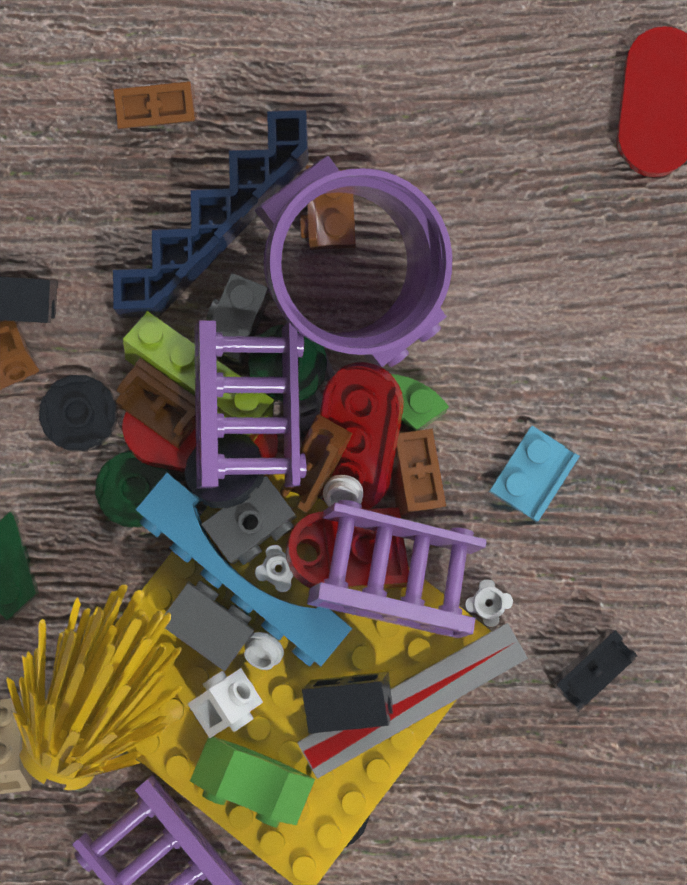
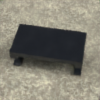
(28, 299)
(594, 669)
(348, 702)

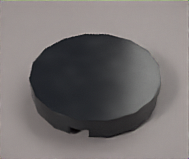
(78, 413)
(233, 488)

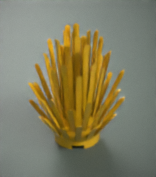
(91, 693)

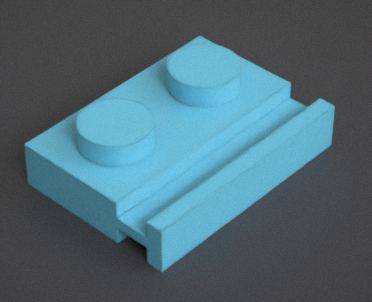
(534, 473)

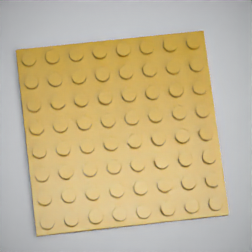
(339, 798)

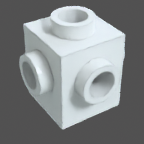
(225, 702)

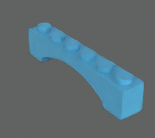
(174, 512)

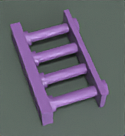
(213, 425)
(372, 600)
(178, 833)

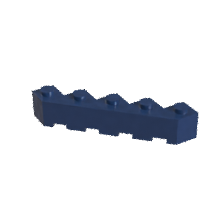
(215, 219)

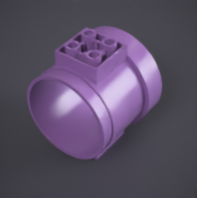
(427, 247)

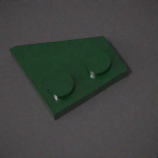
(16, 580)

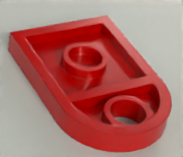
(321, 536)

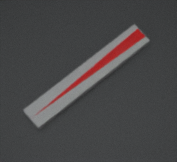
(420, 697)

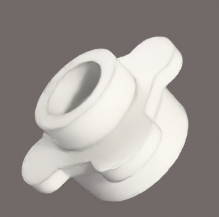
(267, 571)
(500, 602)

